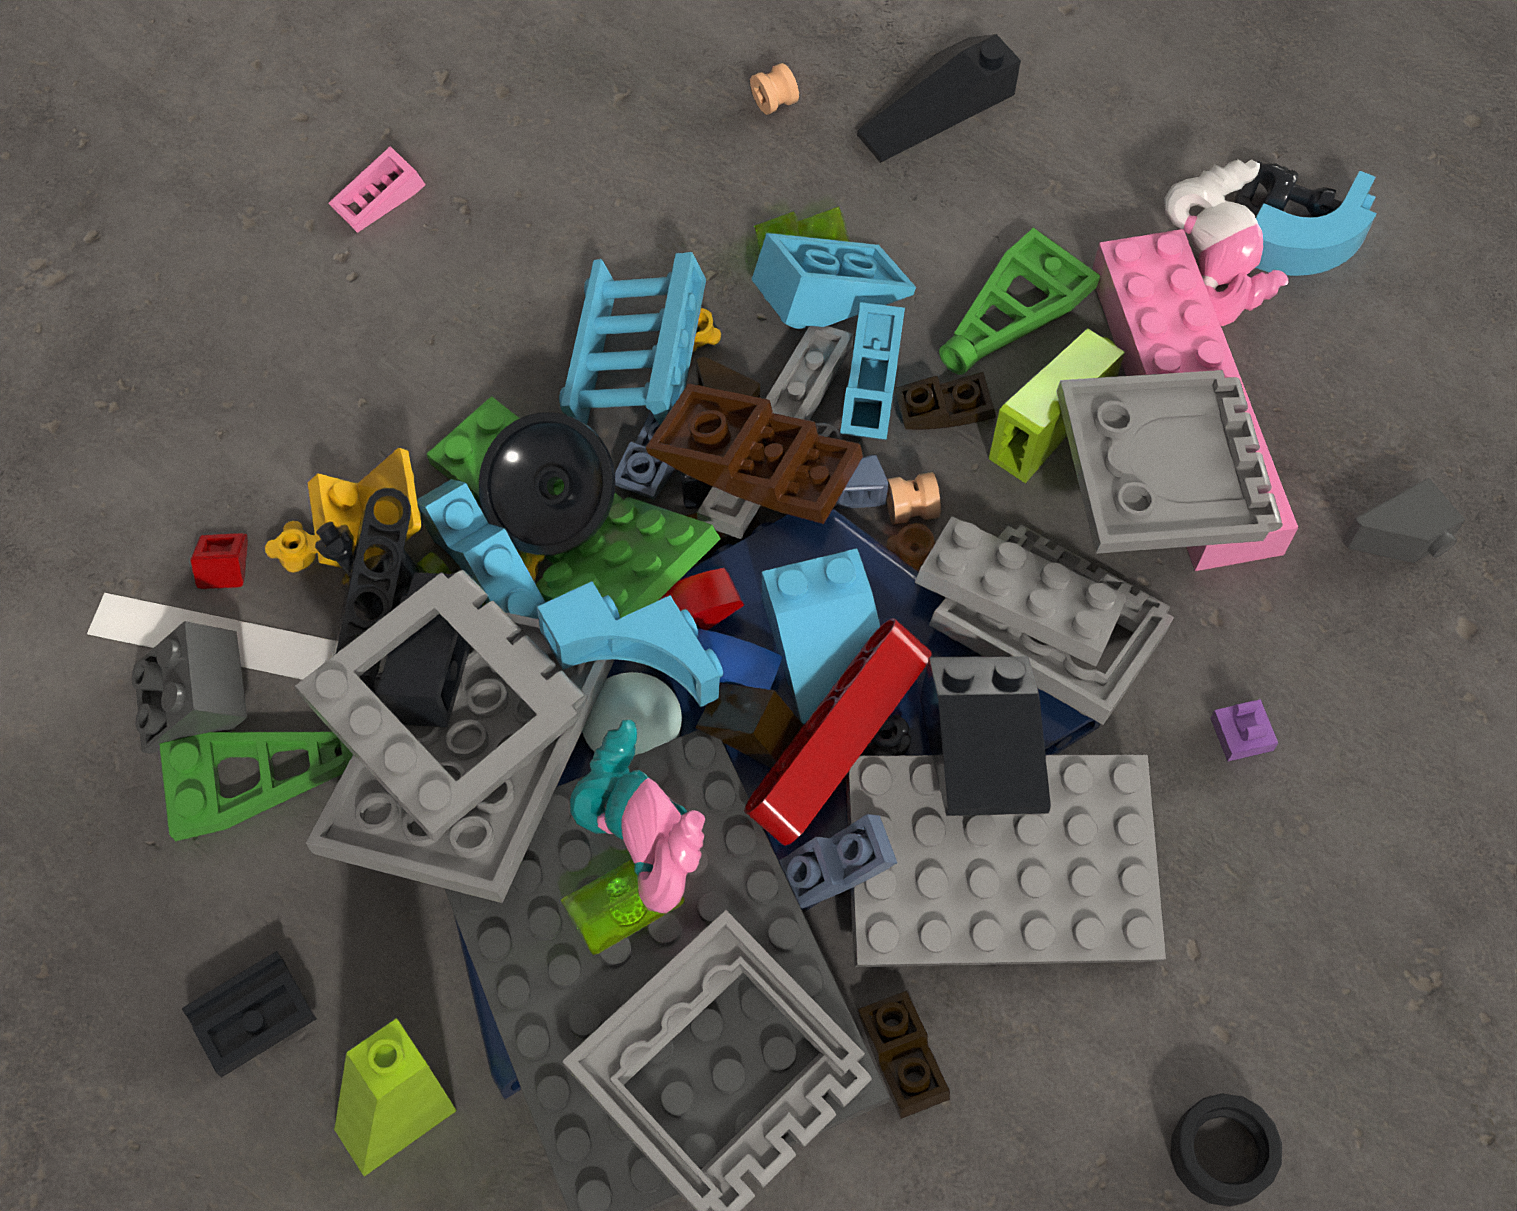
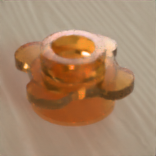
(912, 535)

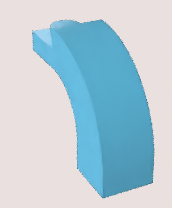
(1316, 243)
(873, 371)

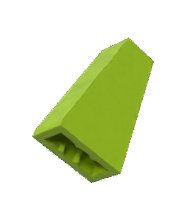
(1032, 419)
(387, 1098)

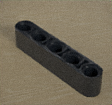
(366, 582)

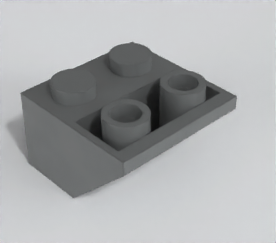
(189, 685)

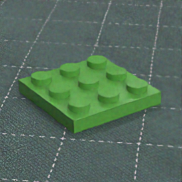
(632, 556)

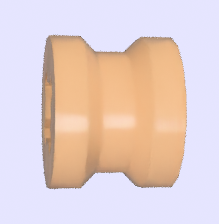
(774, 88)

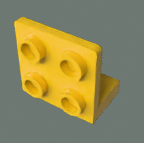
(344, 501)

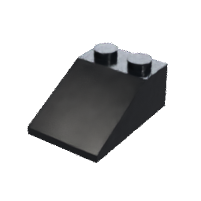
(986, 735)

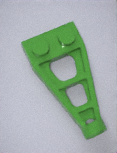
(1046, 267)
(193, 778)

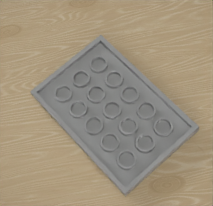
(489, 842)
(1010, 884)

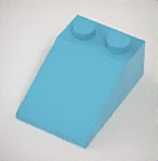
(825, 279)
(819, 622)

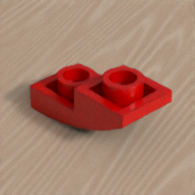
(707, 597)

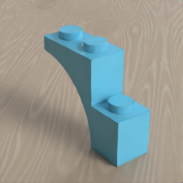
(479, 548)
(589, 628)

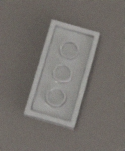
(1022, 590)

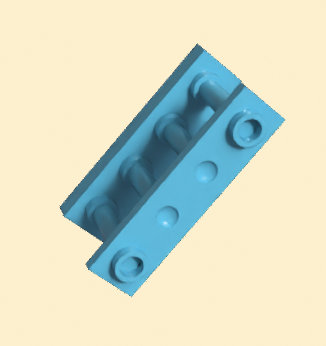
(668, 358)

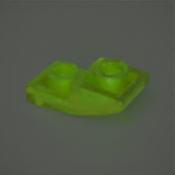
(824, 225)

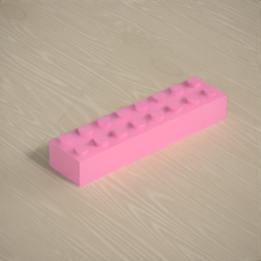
(1170, 326)

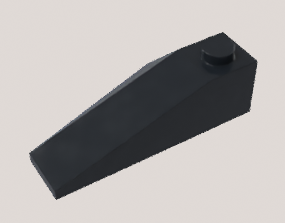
(942, 94)

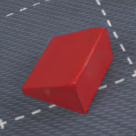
(220, 561)

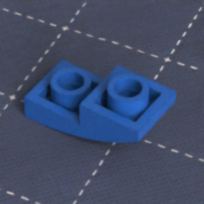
(741, 661)

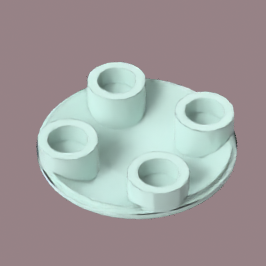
(637, 699)

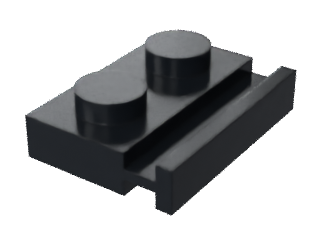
(249, 1014)

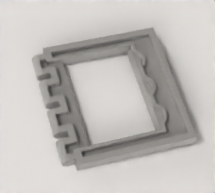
(1053, 670)
(389, 747)
(663, 1010)

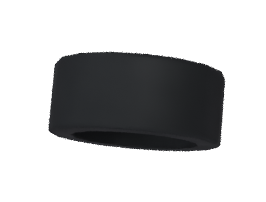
(1257, 1124)

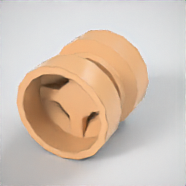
(913, 498)

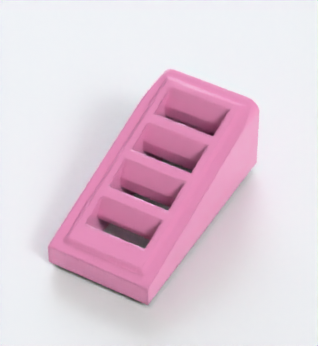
(378, 172)

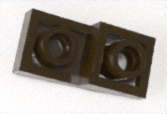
(945, 405)
(903, 1054)

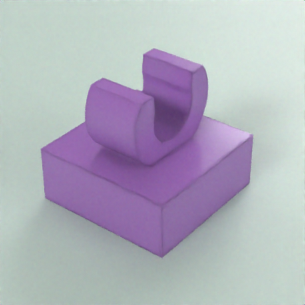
(1244, 730)

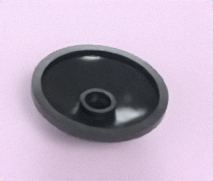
(521, 477)

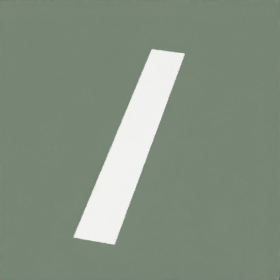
(259, 646)

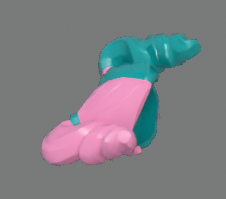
(655, 829)

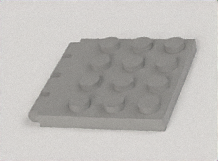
(1167, 461)

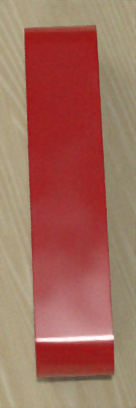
(837, 732)

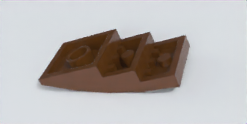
(754, 453)

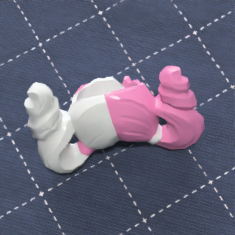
(1225, 238)

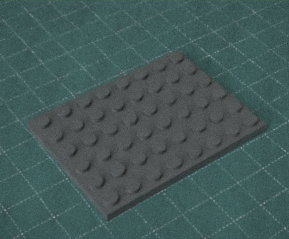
(556, 993)

